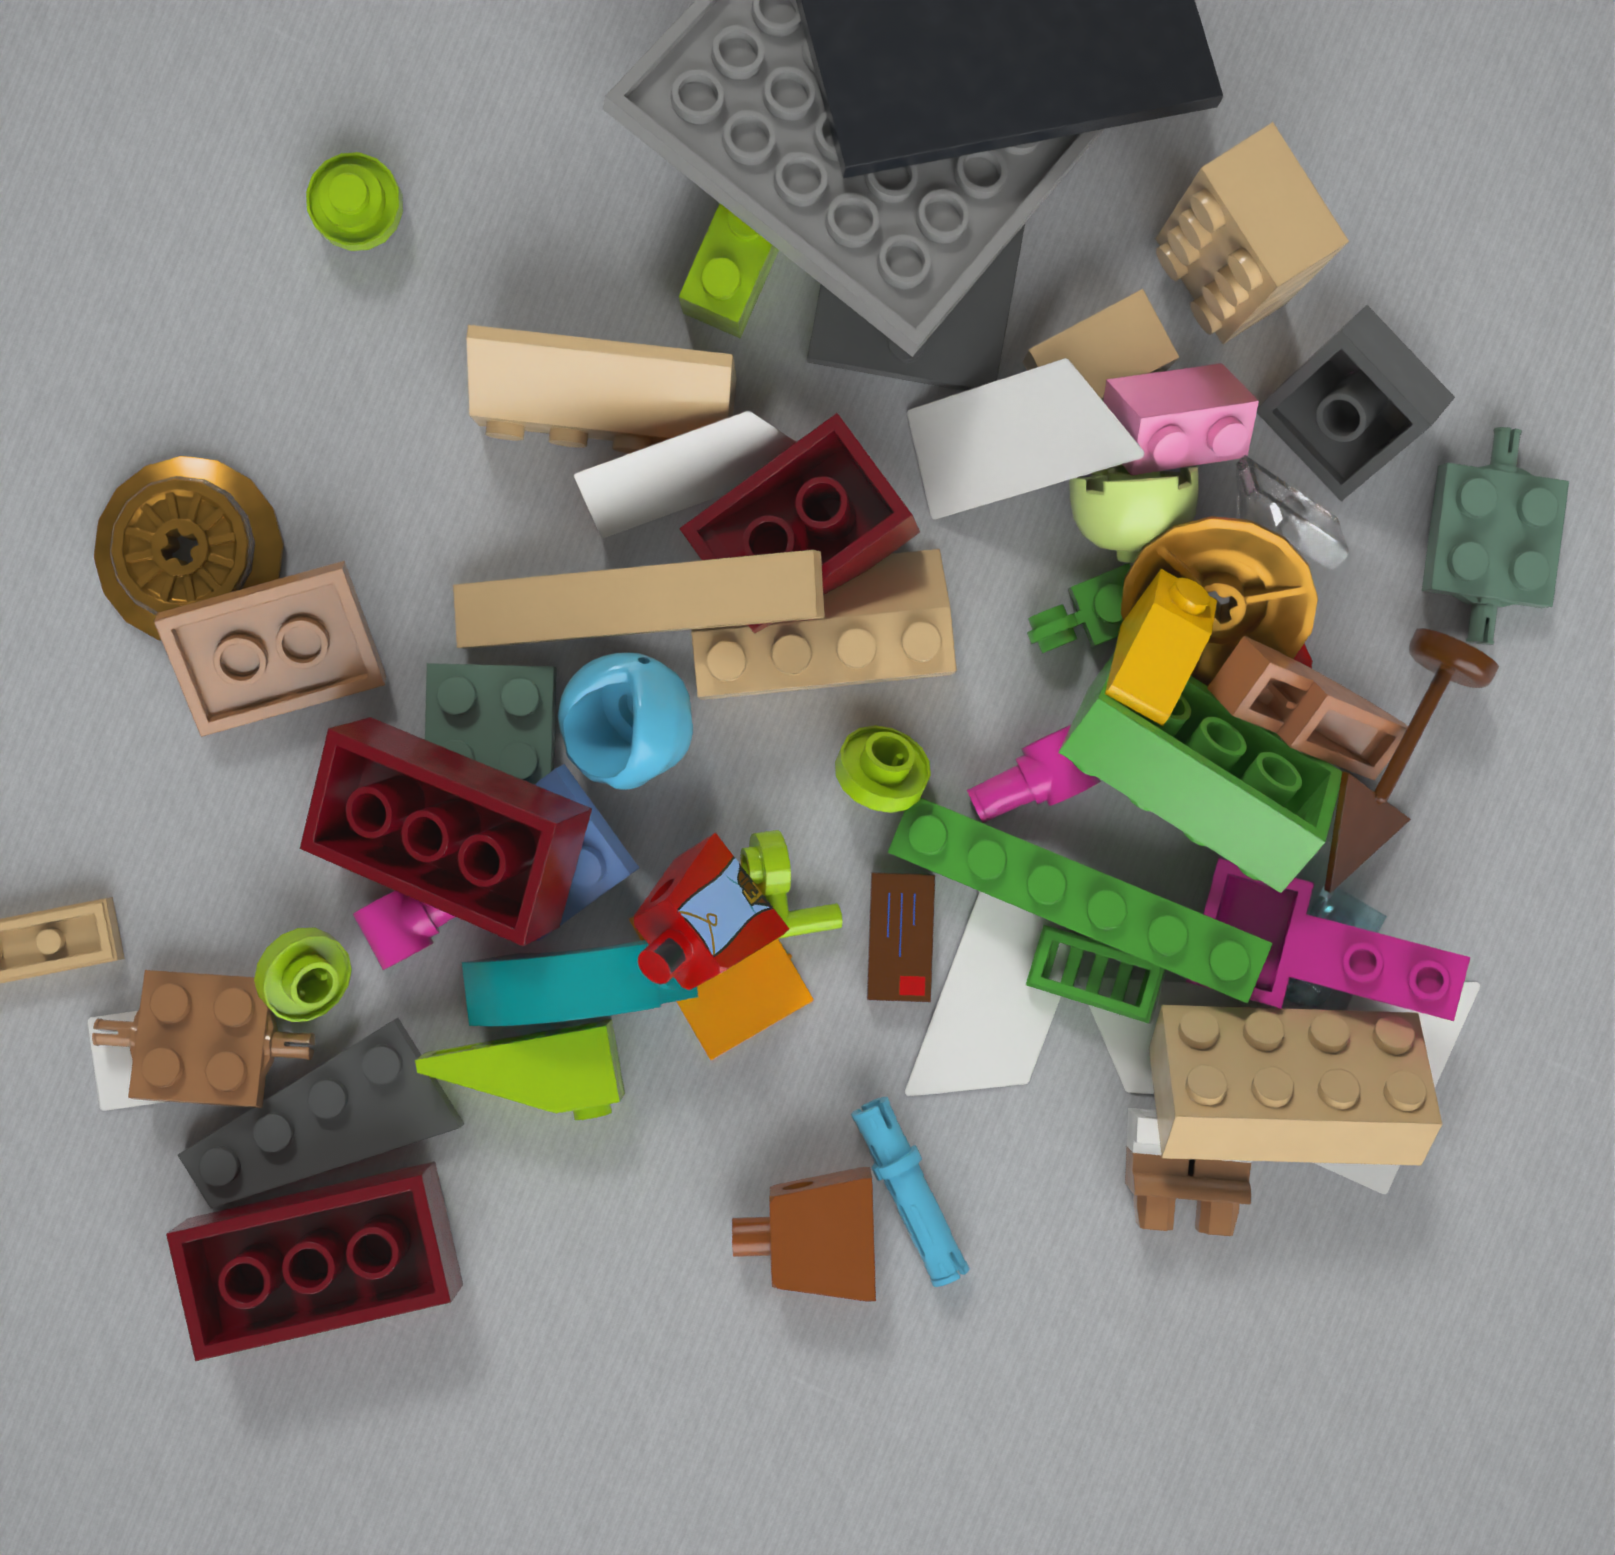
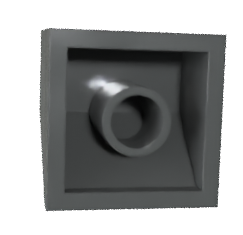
(1355, 403)

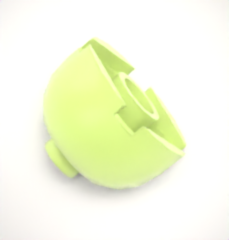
(1132, 510)

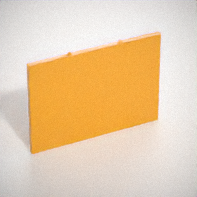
(744, 999)

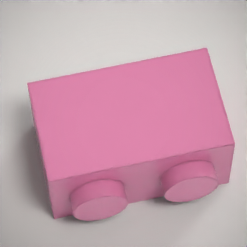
(1183, 416)

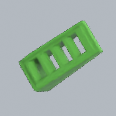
(1045, 957)

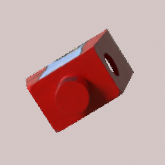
(703, 917)

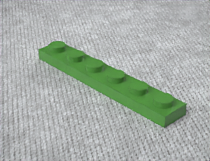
(1081, 899)

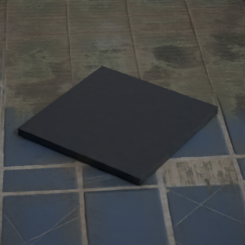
(989, 75)

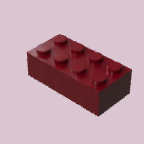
(445, 829)
(315, 1261)

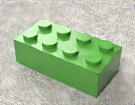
(1210, 778)

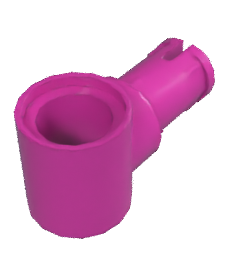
(1039, 776)
(399, 926)

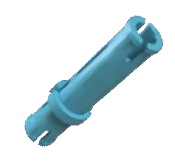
(905, 1181)

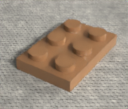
(271, 648)

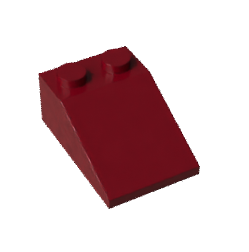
(810, 497)

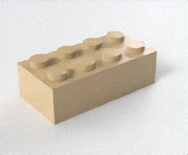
(1248, 235)
(1293, 1085)

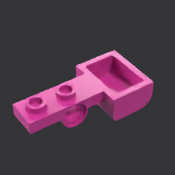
(1330, 951)

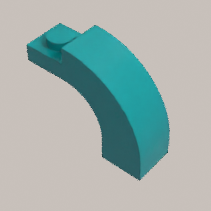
(563, 986)

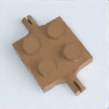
(201, 1040)

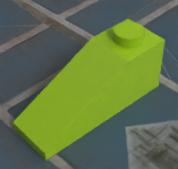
(546, 1070)

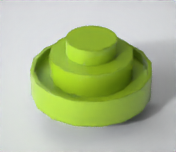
(354, 201)
(882, 768)
(302, 974)

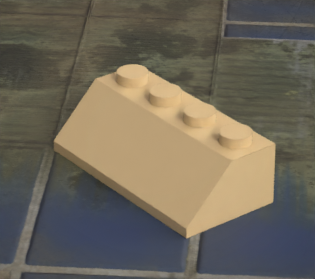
(593, 388)
(874, 630)

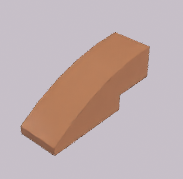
(1306, 709)

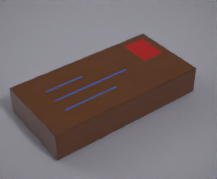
(900, 937)

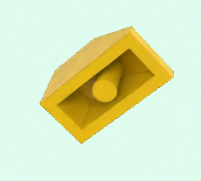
(1160, 645)

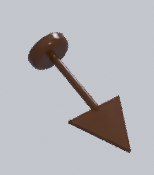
(1364, 816)

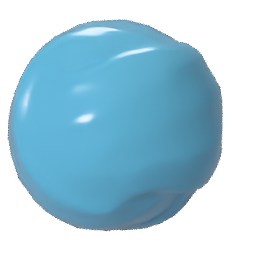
(625, 719)

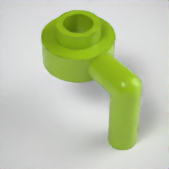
(770, 869)

